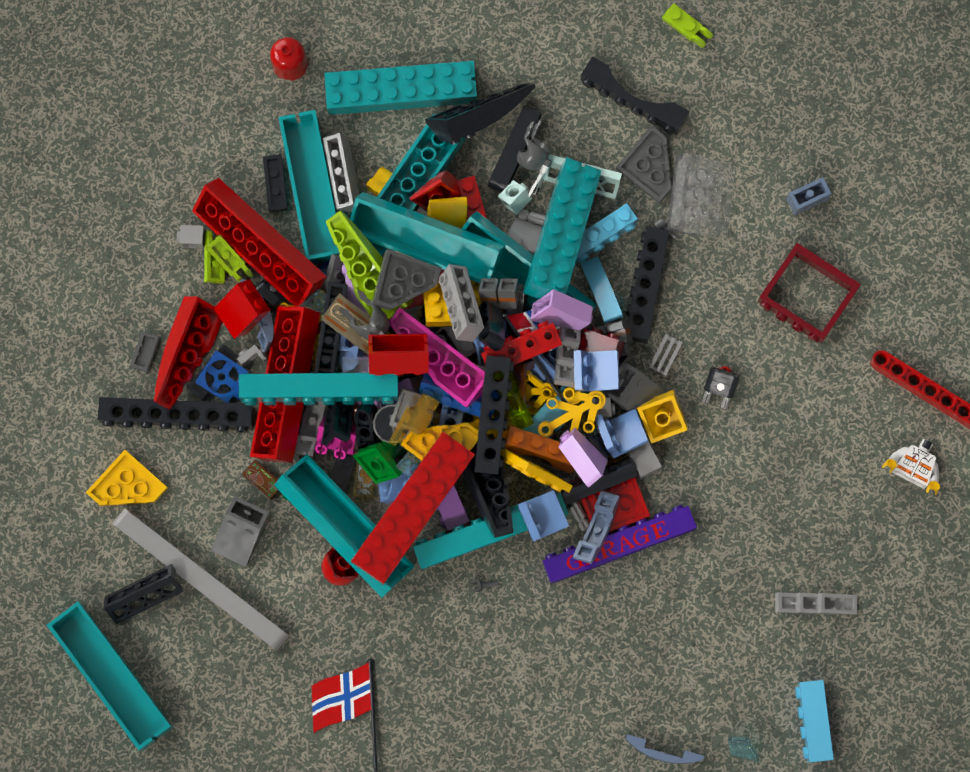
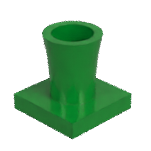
(379, 461)

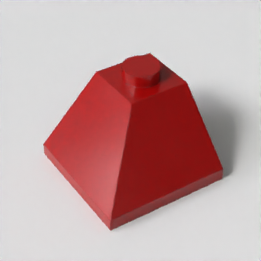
(439, 187)

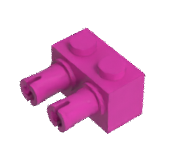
(341, 448)

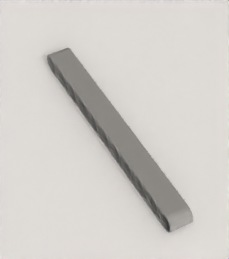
(201, 579)

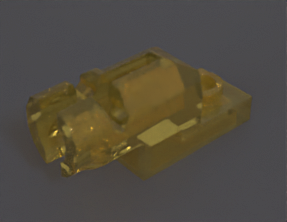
(414, 420)

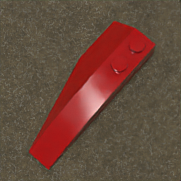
(186, 345)

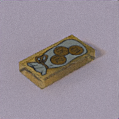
(363, 484)

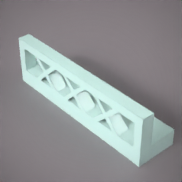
(606, 176)

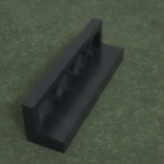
(337, 422)
(613, 475)
(135, 591)

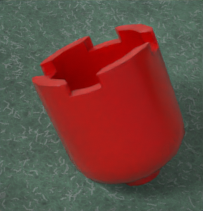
(288, 59)

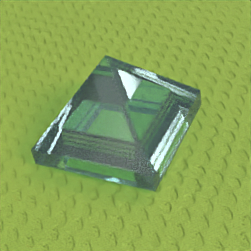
(408, 464)

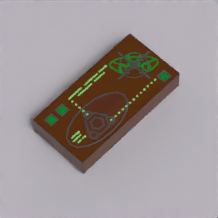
(261, 479)

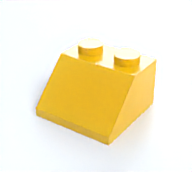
(663, 416)

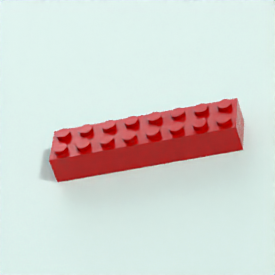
(258, 242)
(289, 354)
(412, 508)

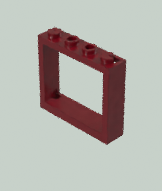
(826, 269)

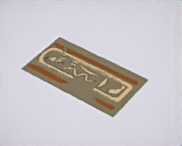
(341, 324)

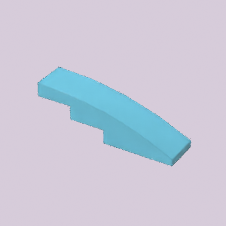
(601, 290)

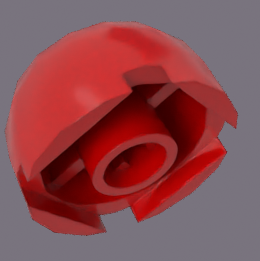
(337, 569)

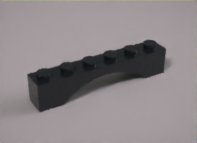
(667, 115)

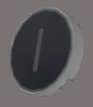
(382, 421)

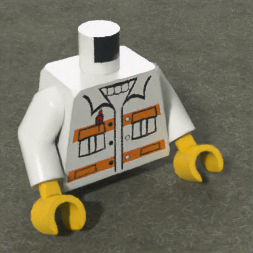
(916, 465)

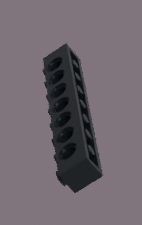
(108, 406)

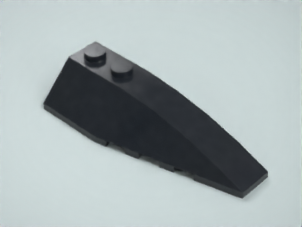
(466, 120)
(491, 495)

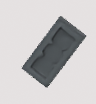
(334, 271)
(145, 352)

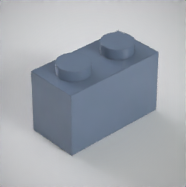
(808, 196)

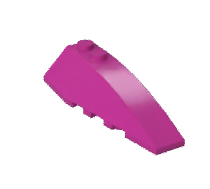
(447, 365)

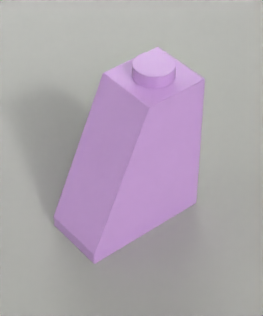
(562, 311)
(583, 456)

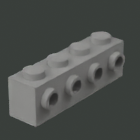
(341, 171)
(461, 303)

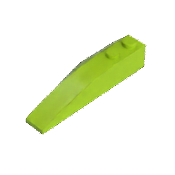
(359, 258)

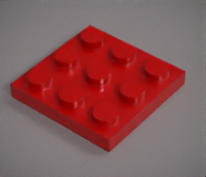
(630, 506)

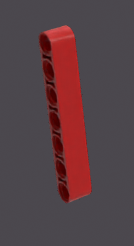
(919, 389)

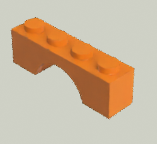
(528, 443)

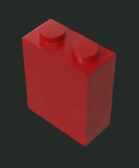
(242, 309)

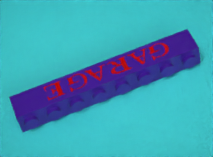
(623, 543)

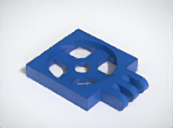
(201, 381)

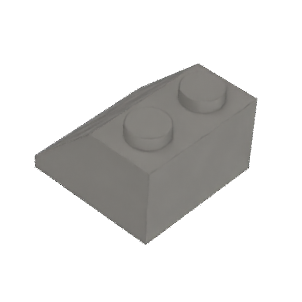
(525, 234)

